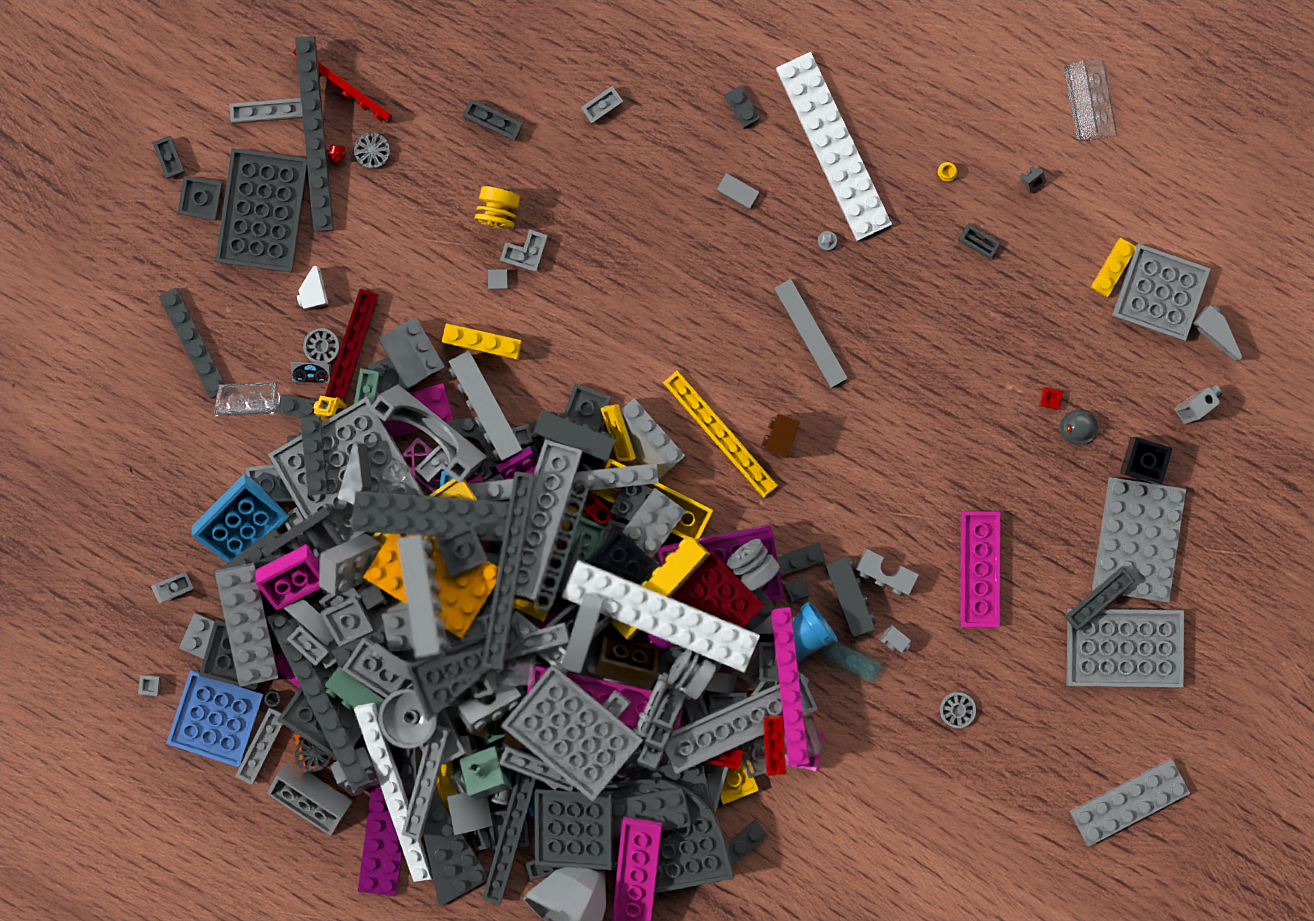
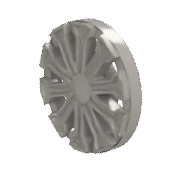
(372, 150)
(321, 346)
(958, 710)

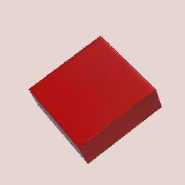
(1051, 398)

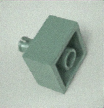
(484, 774)

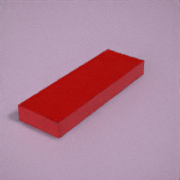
(774, 745)

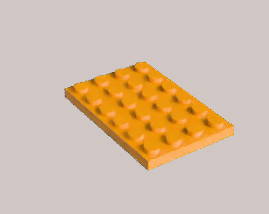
(460, 594)

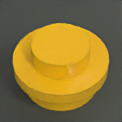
(947, 171)

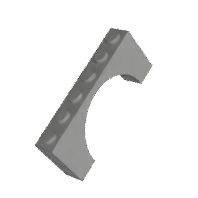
(400, 405)

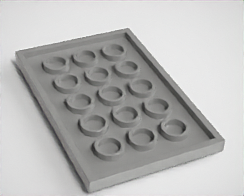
(1141, 535)
(1127, 649)
(572, 732)

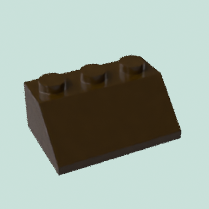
(627, 661)

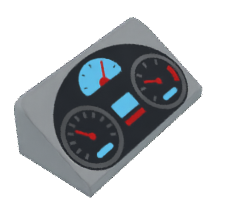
(310, 372)

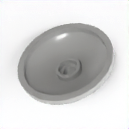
(397, 725)

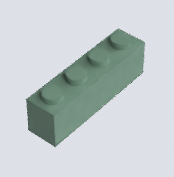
(351, 691)

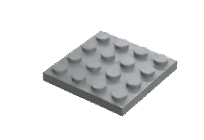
(1161, 292)

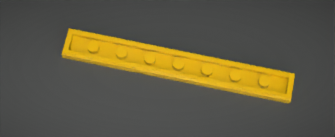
(720, 434)

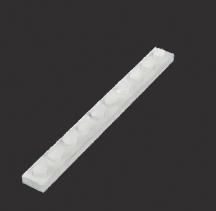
(392, 789)

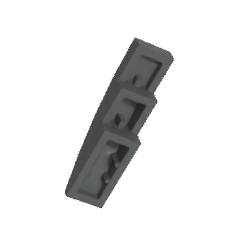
(662, 729)

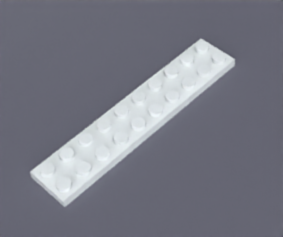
(833, 146)
(663, 616)

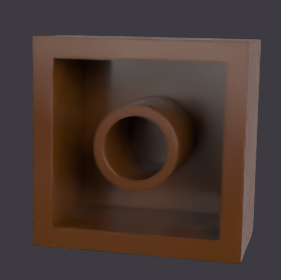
(780, 436)

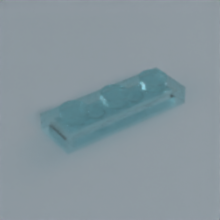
(852, 660)

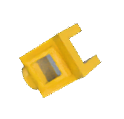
(327, 407)

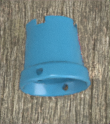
(811, 632)

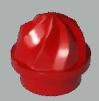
(336, 153)

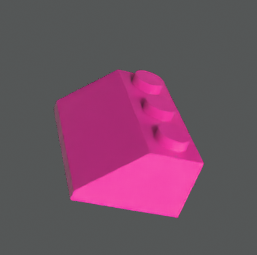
(289, 577)

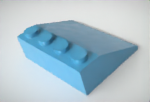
(238, 519)

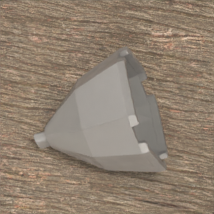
(570, 895)

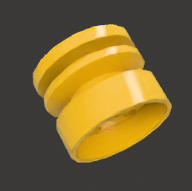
(497, 207)

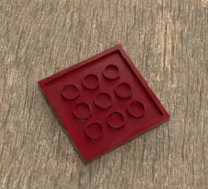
(719, 593)

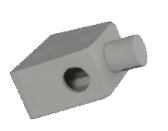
(1198, 404)

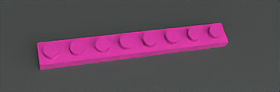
(789, 686)

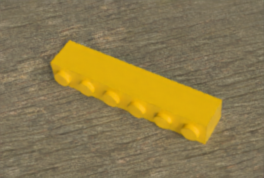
(671, 576)

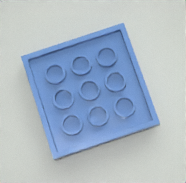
(215, 719)

